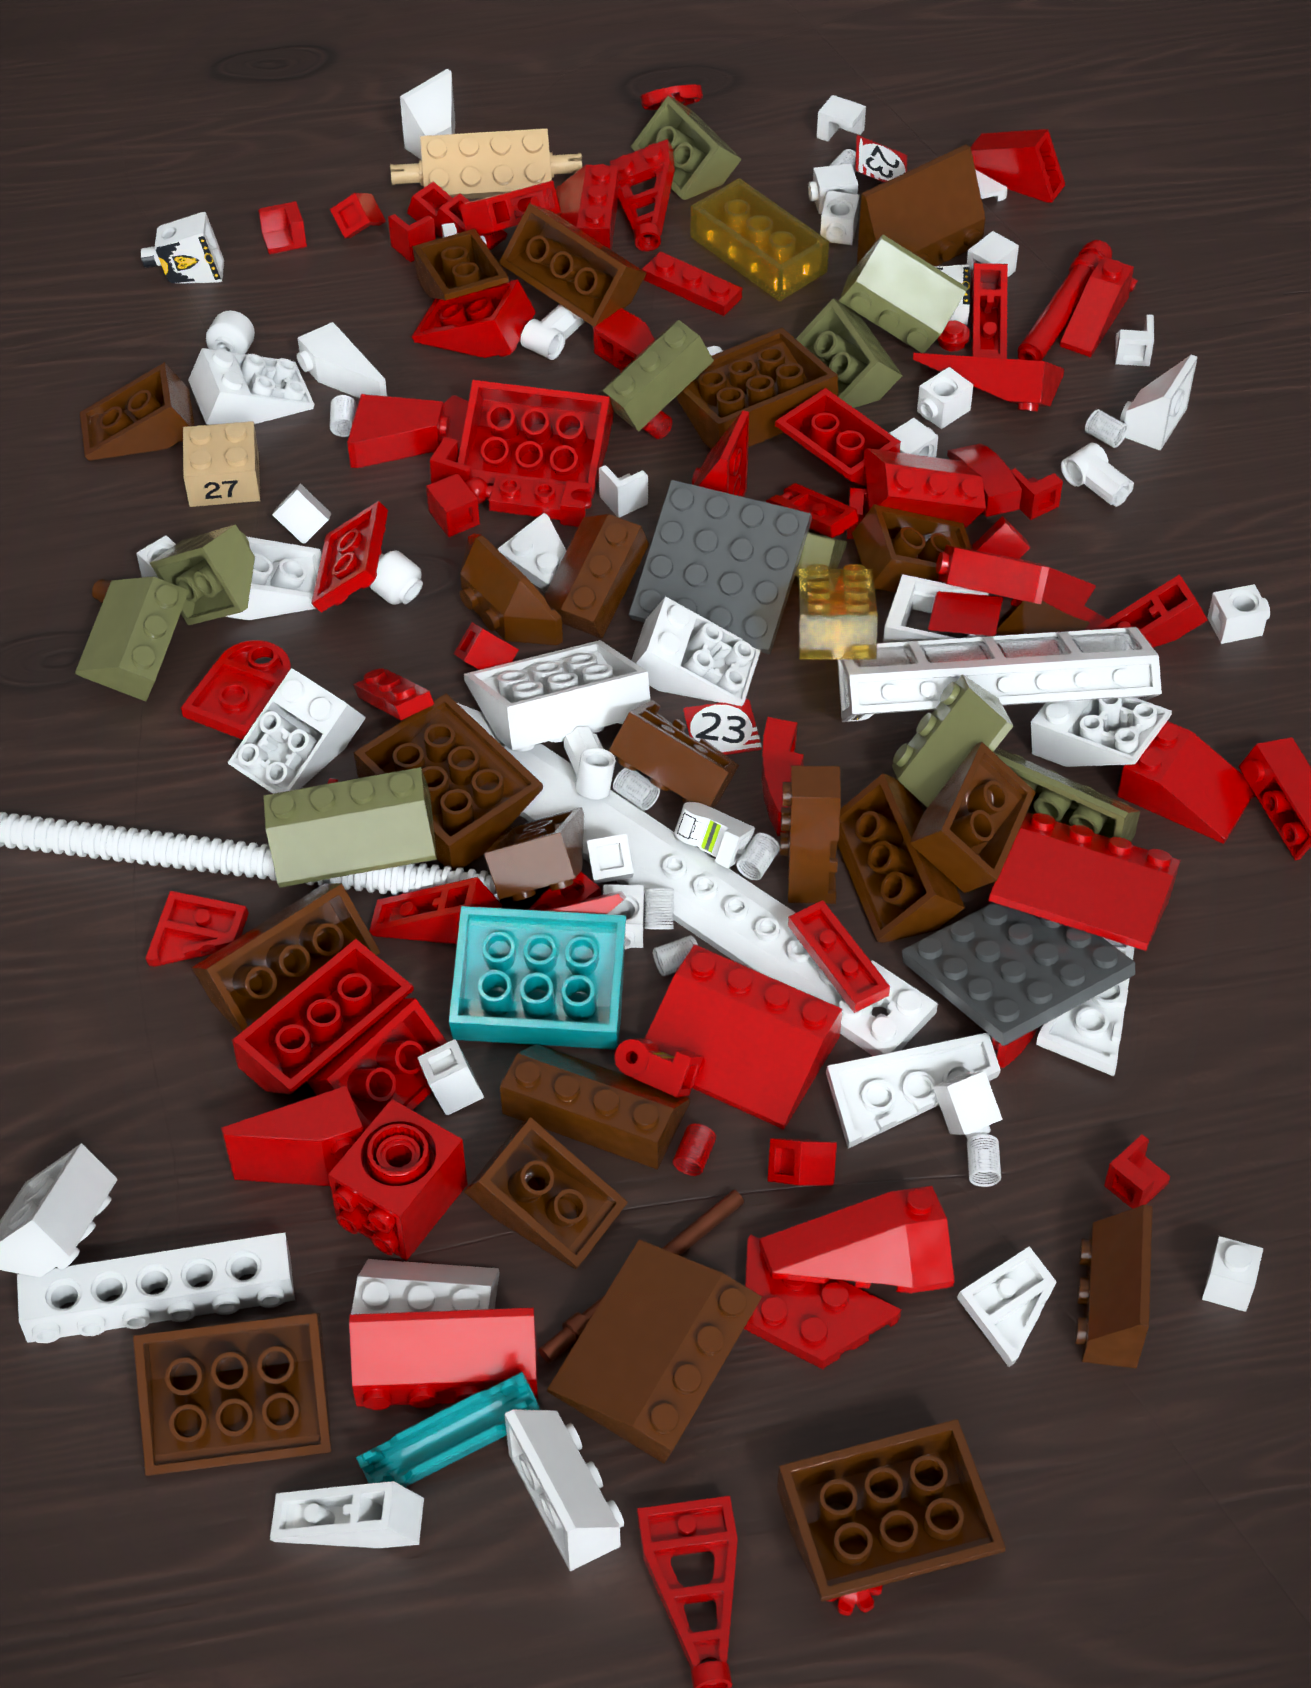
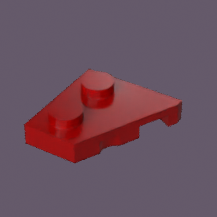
(194, 928)

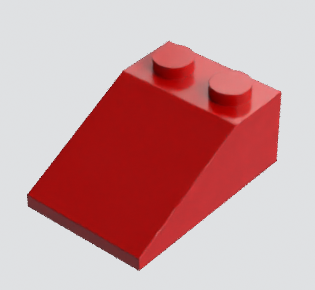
(478, 323)
(727, 462)
(1187, 784)
(294, 1141)

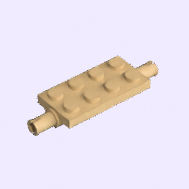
(486, 162)

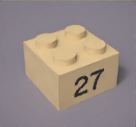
(221, 464)

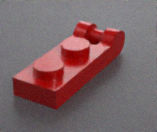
(828, 515)

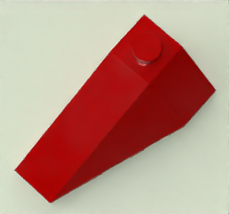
(1014, 380)
(883, 1240)

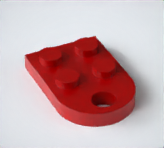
(237, 687)

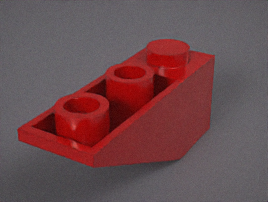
(1283, 787)

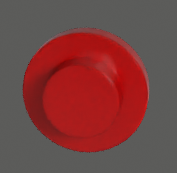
(954, 336)

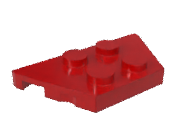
(809, 1317)

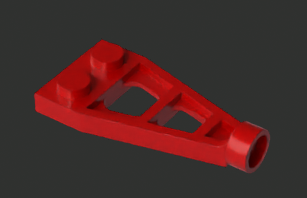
(637, 167)
(691, 1529)

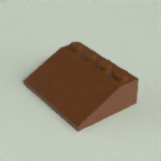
(926, 210)
(759, 377)
(469, 774)
(654, 1347)
(232, 1393)
(888, 1510)

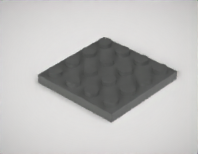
(723, 561)
(1016, 968)

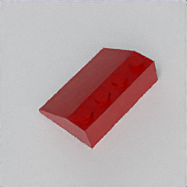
(535, 433)
(1086, 880)
(754, 1034)

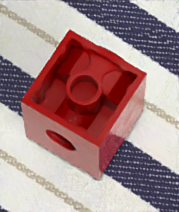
(398, 1180)

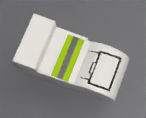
(713, 832)

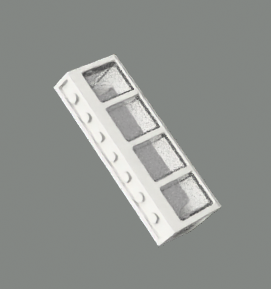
(1008, 666)

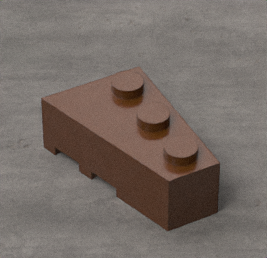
(672, 757)
(812, 832)

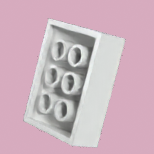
(557, 692)

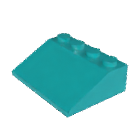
(538, 977)

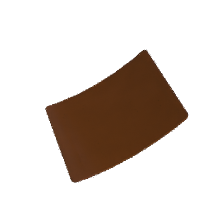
(1039, 618)

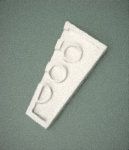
(1092, 1029)
(899, 1085)

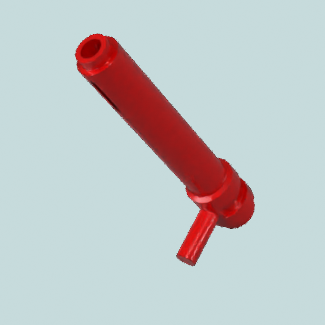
(1064, 302)

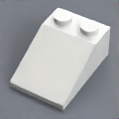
(281, 579)

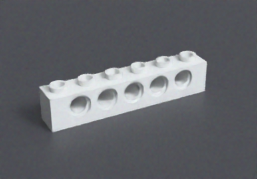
(138, 1275)

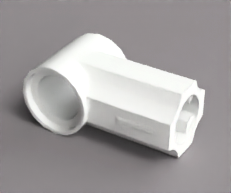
(549, 334)
(1092, 468)
(591, 763)

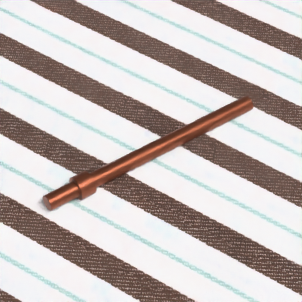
(681, 1243)

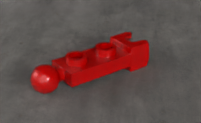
(534, 498)

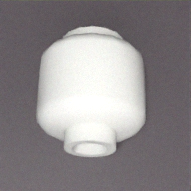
(230, 332)
(397, 578)

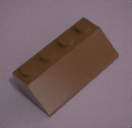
(570, 266)
(893, 880)
(281, 954)
(592, 1104)

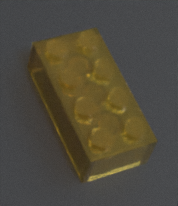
(759, 239)
(837, 613)

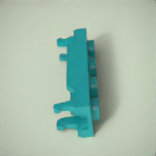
(447, 1434)

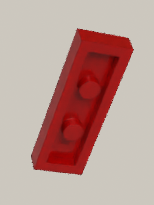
(692, 283)
(393, 693)
(838, 956)

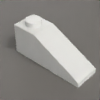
(338, 363)
(349, 1516)

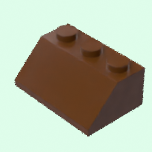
(596, 572)
(1116, 1288)

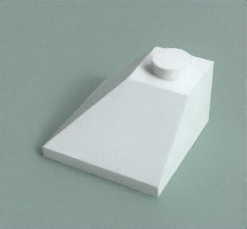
(428, 111)
(1160, 405)

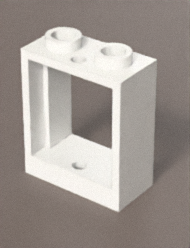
(917, 595)

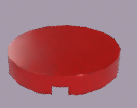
(684, 94)

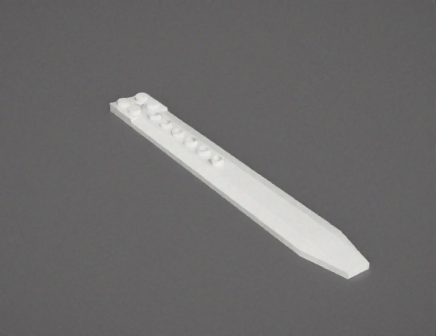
(718, 902)

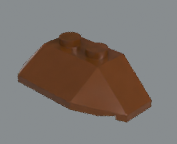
(506, 596)

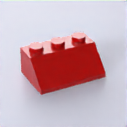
(591, 201)
(836, 433)
(924, 485)
(384, 1062)

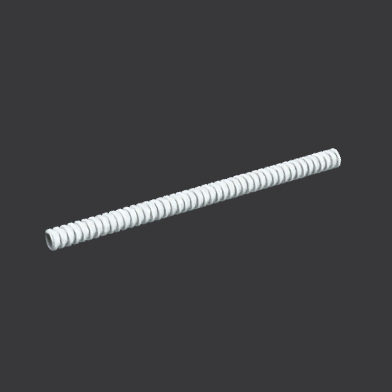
(203, 854)

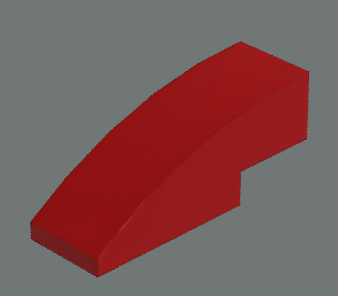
(444, 209)
(1000, 485)
(777, 759)

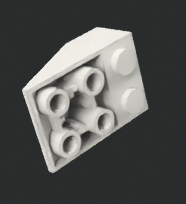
(247, 387)
(694, 656)
(1096, 731)
(295, 735)

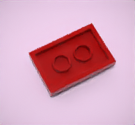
(350, 557)

